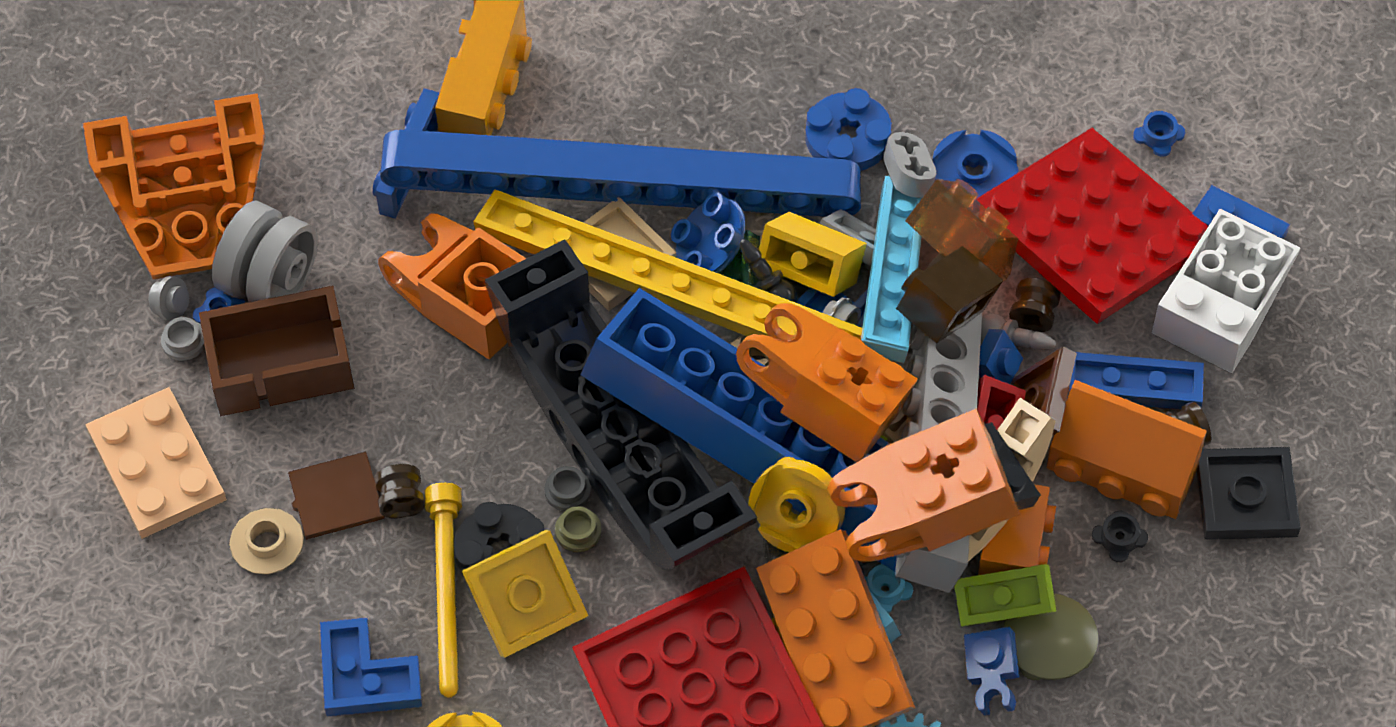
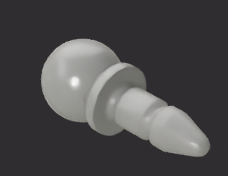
(1019, 336)

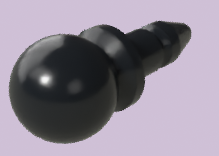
(769, 281)

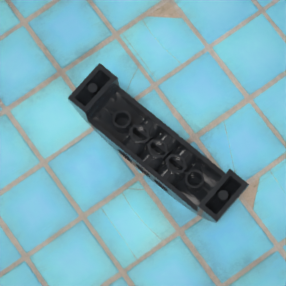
(633, 464)

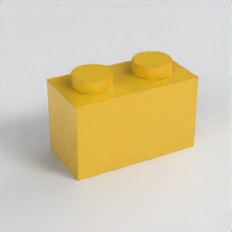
(812, 253)

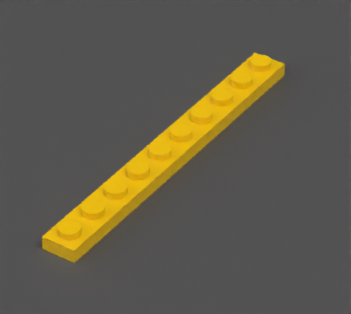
(638, 266)

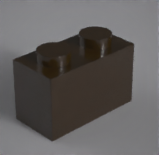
(948, 293)

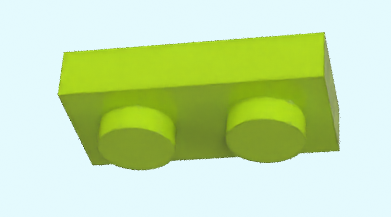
(1005, 595)

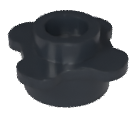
(1121, 523)

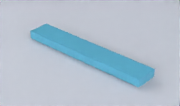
(893, 260)

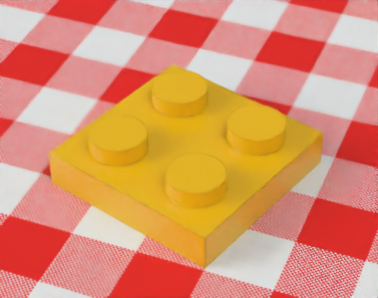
(525, 593)

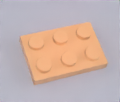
(155, 462)

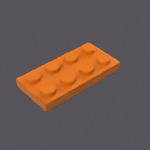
(835, 634)

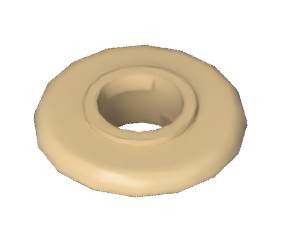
(272, 558)

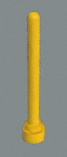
(443, 504)

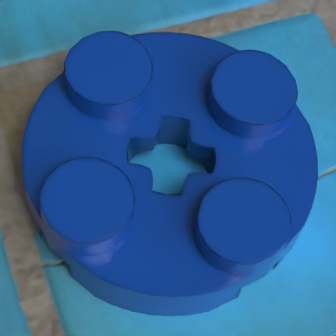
(848, 109)
(986, 149)

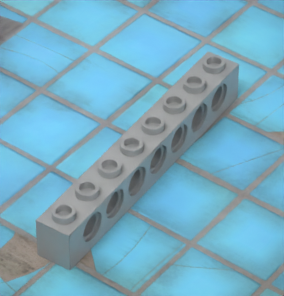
(943, 391)

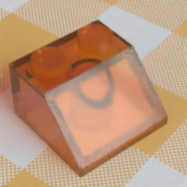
(954, 218)

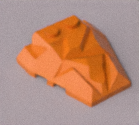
(179, 180)

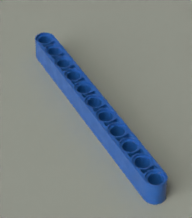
(618, 171)

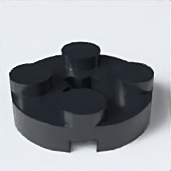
(489, 525)

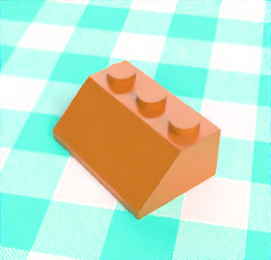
(1126, 450)

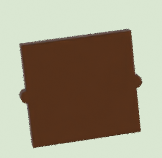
(335, 495)

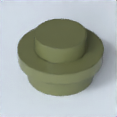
(578, 529)

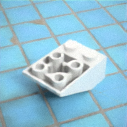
(1224, 290)

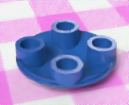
(710, 233)

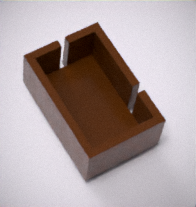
(276, 350)

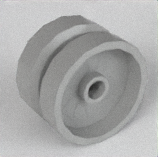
(264, 254)

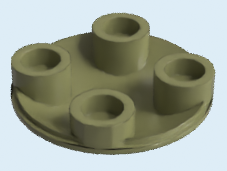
(1055, 642)

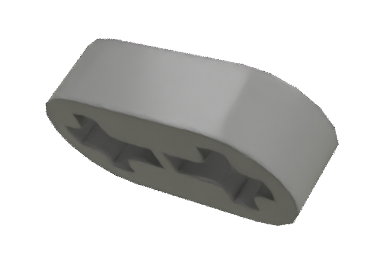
(909, 164)

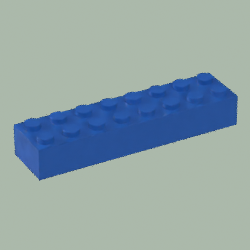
(700, 393)

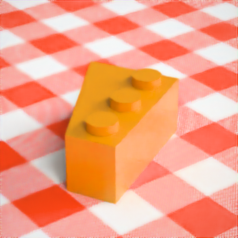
(484, 68)

